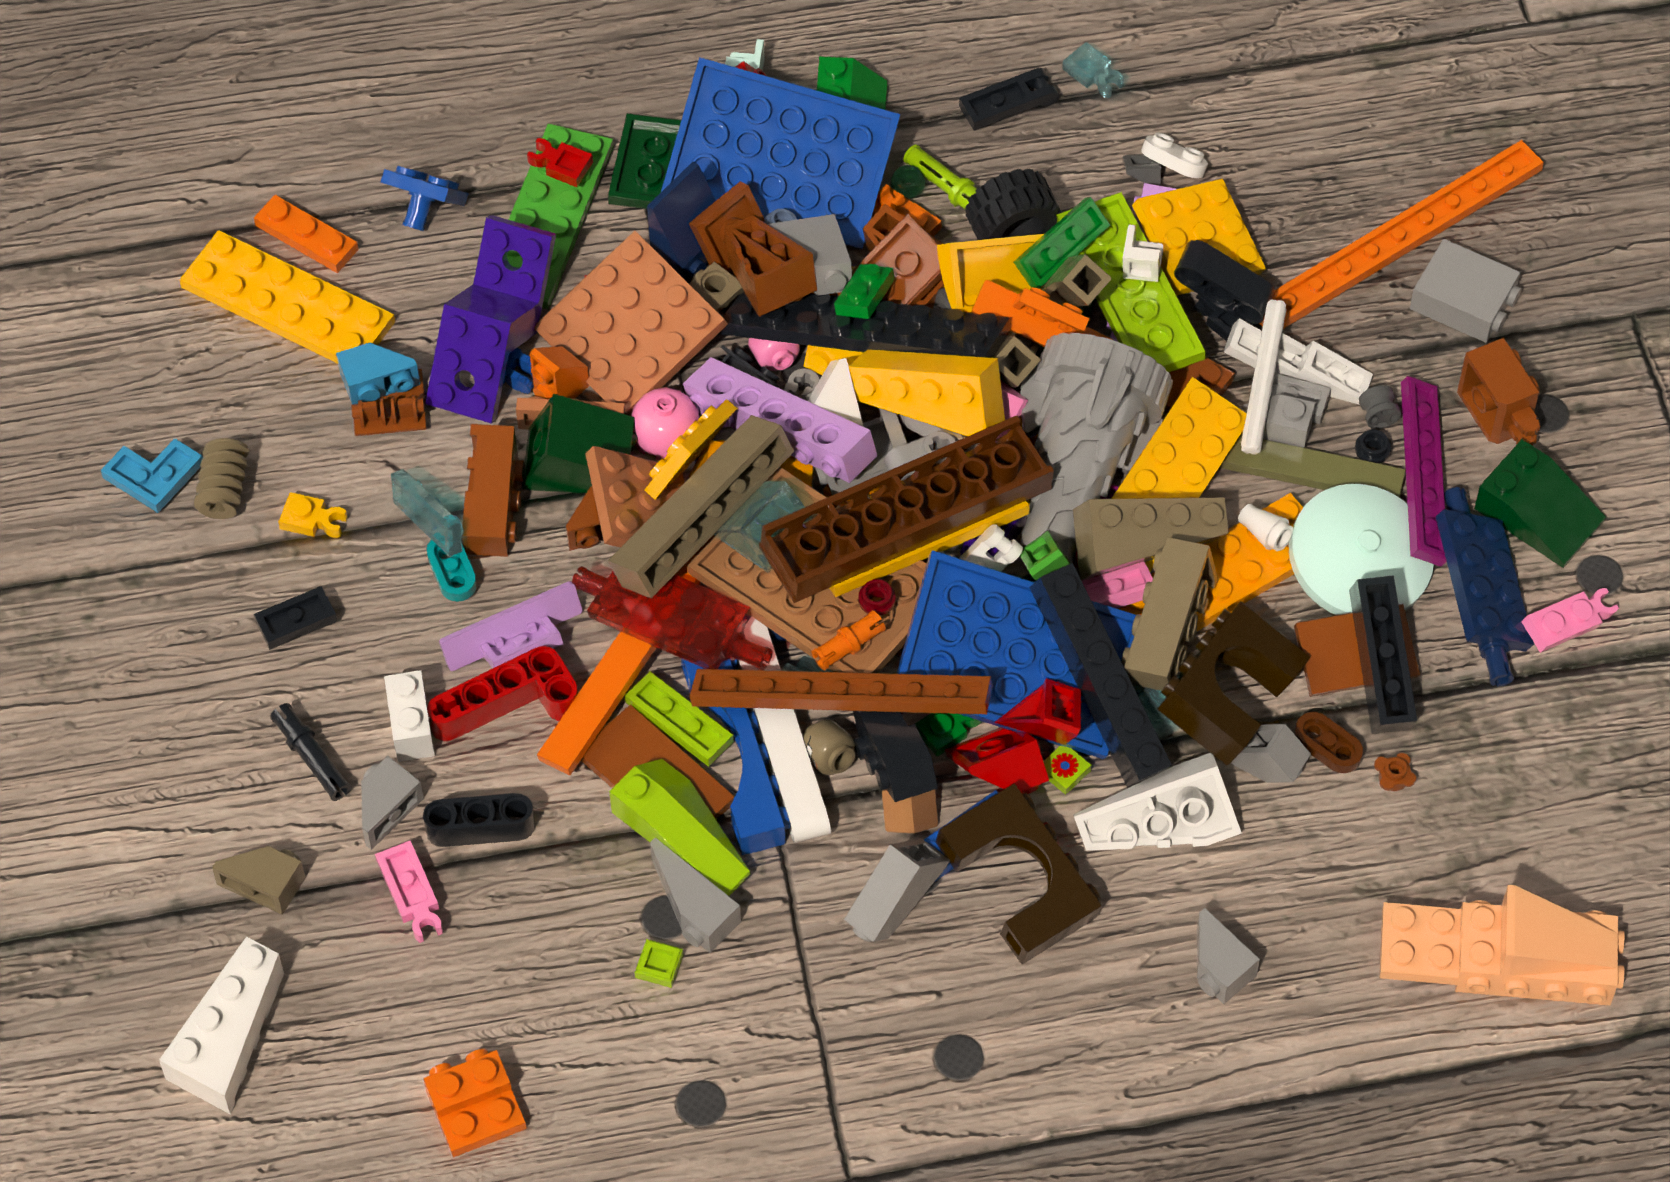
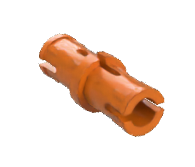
(848, 640)

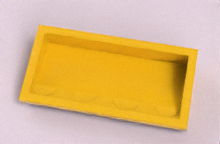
(971, 263)

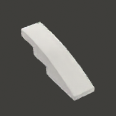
(1307, 363)

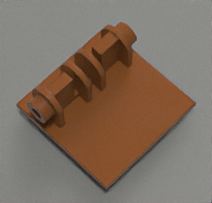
(391, 412)

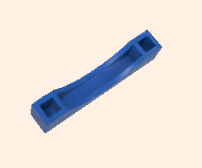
(754, 810)

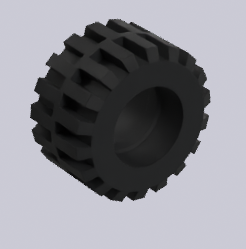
(1012, 206)

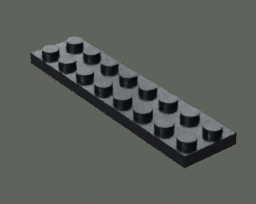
(889, 328)

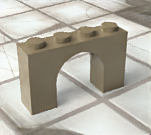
(1073, 283)

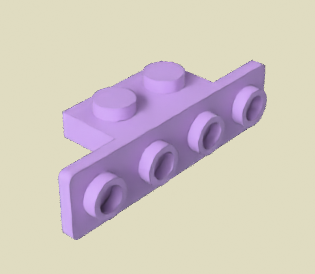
(513, 629)

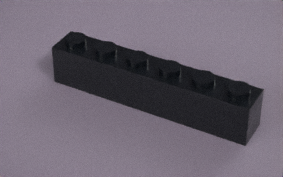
(1100, 675)

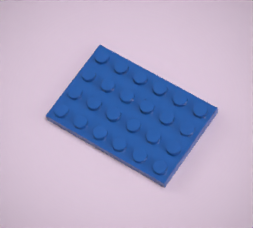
(786, 144)
(991, 626)

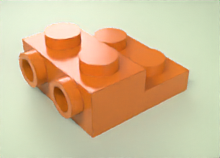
(473, 1101)

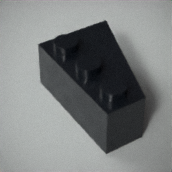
(894, 754)

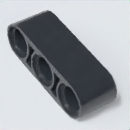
(1224, 281)
(463, 810)

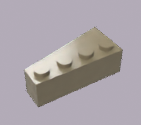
(1131, 531)
(1170, 612)

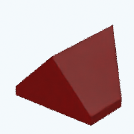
(1048, 712)

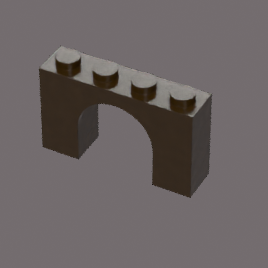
(1197, 700)
(1011, 822)

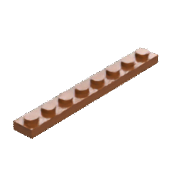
(841, 691)

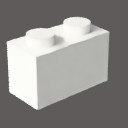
(409, 716)

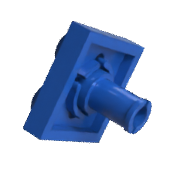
(423, 193)

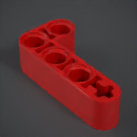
(500, 699)

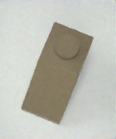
(262, 876)

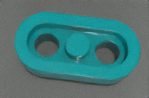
(452, 571)

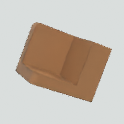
(910, 814)

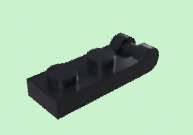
(1008, 98)

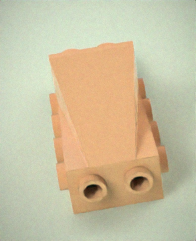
(1505, 950)

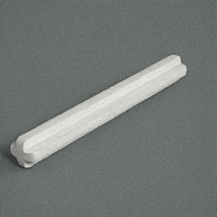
(1263, 377)

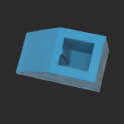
(375, 372)

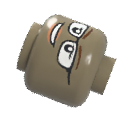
(829, 747)

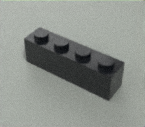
(1382, 654)

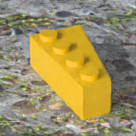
(932, 388)

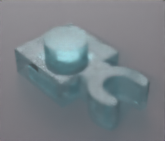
(1091, 67)

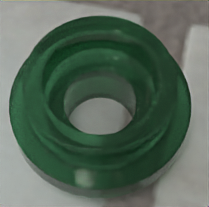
(911, 175)

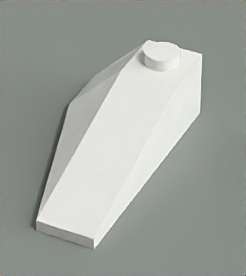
(1167, 809)

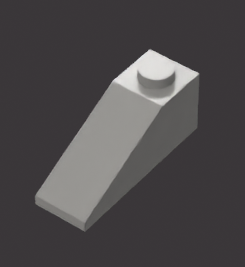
(699, 905)

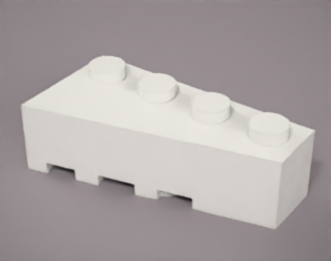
(225, 1027)

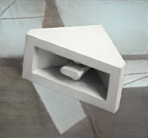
(836, 392)

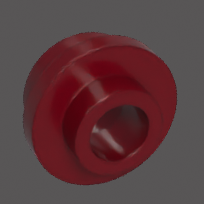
(880, 589)

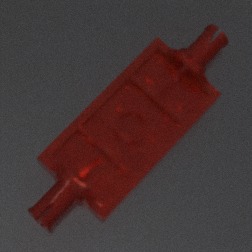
(677, 619)

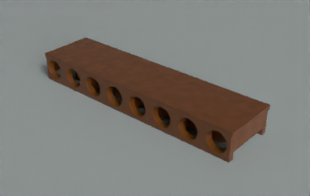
(904, 511)

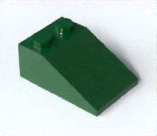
(1539, 504)

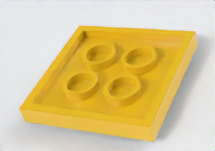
(1201, 214)

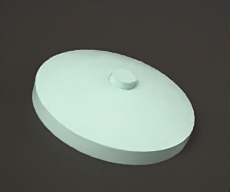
(1354, 536)

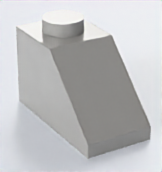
(1287, 420)
(1273, 755)
(387, 799)
(1222, 959)

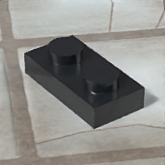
(295, 617)

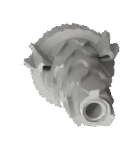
(1092, 416)

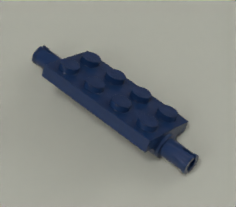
(1484, 584)

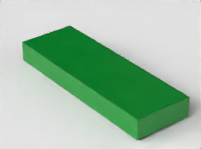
(1062, 241)

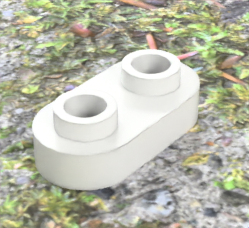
(1182, 160)

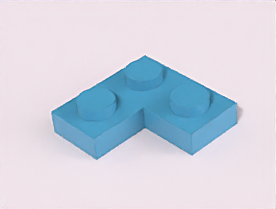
(153, 482)

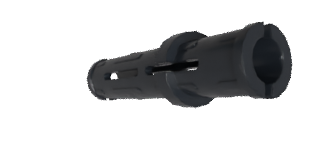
(301, 739)

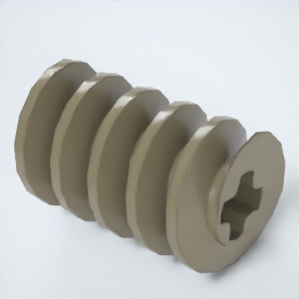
(221, 478)

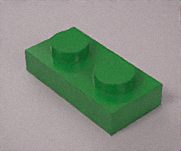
(864, 291)

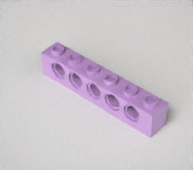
(814, 433)

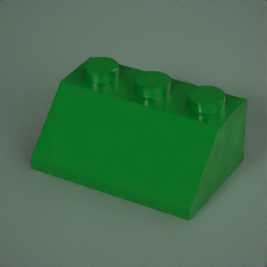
(851, 81)

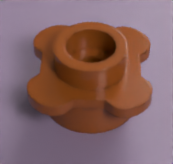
(1391, 781)

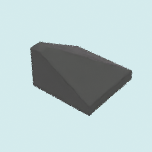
(1143, 168)

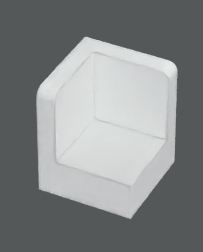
(1141, 258)

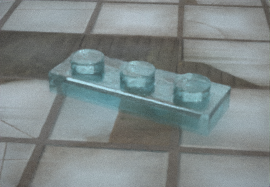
(427, 512)

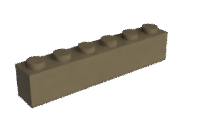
(701, 506)

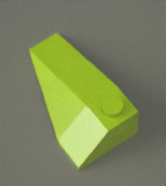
(667, 807)

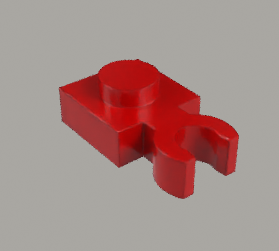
(564, 164)

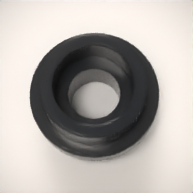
(1375, 439)

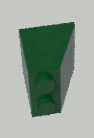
(563, 437)

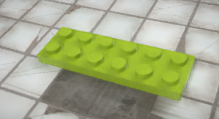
(1140, 311)

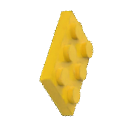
(688, 447)

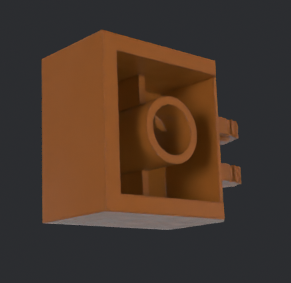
(1500, 393)

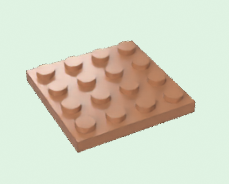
(631, 323)

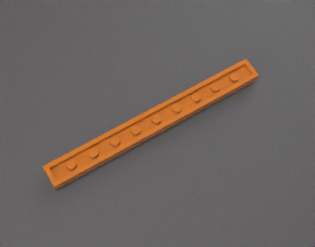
(1407, 231)

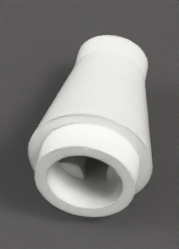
(1267, 527)

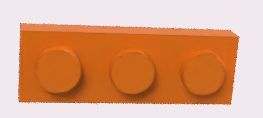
(306, 233)

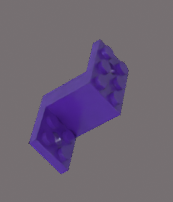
(490, 319)

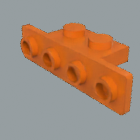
(1032, 312)

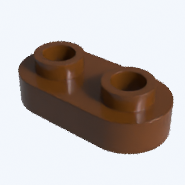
(1330, 743)

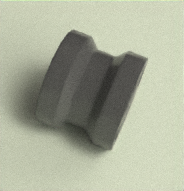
(1379, 407)

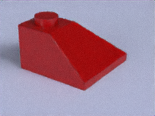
(1002, 759)

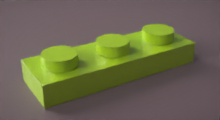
(679, 718)

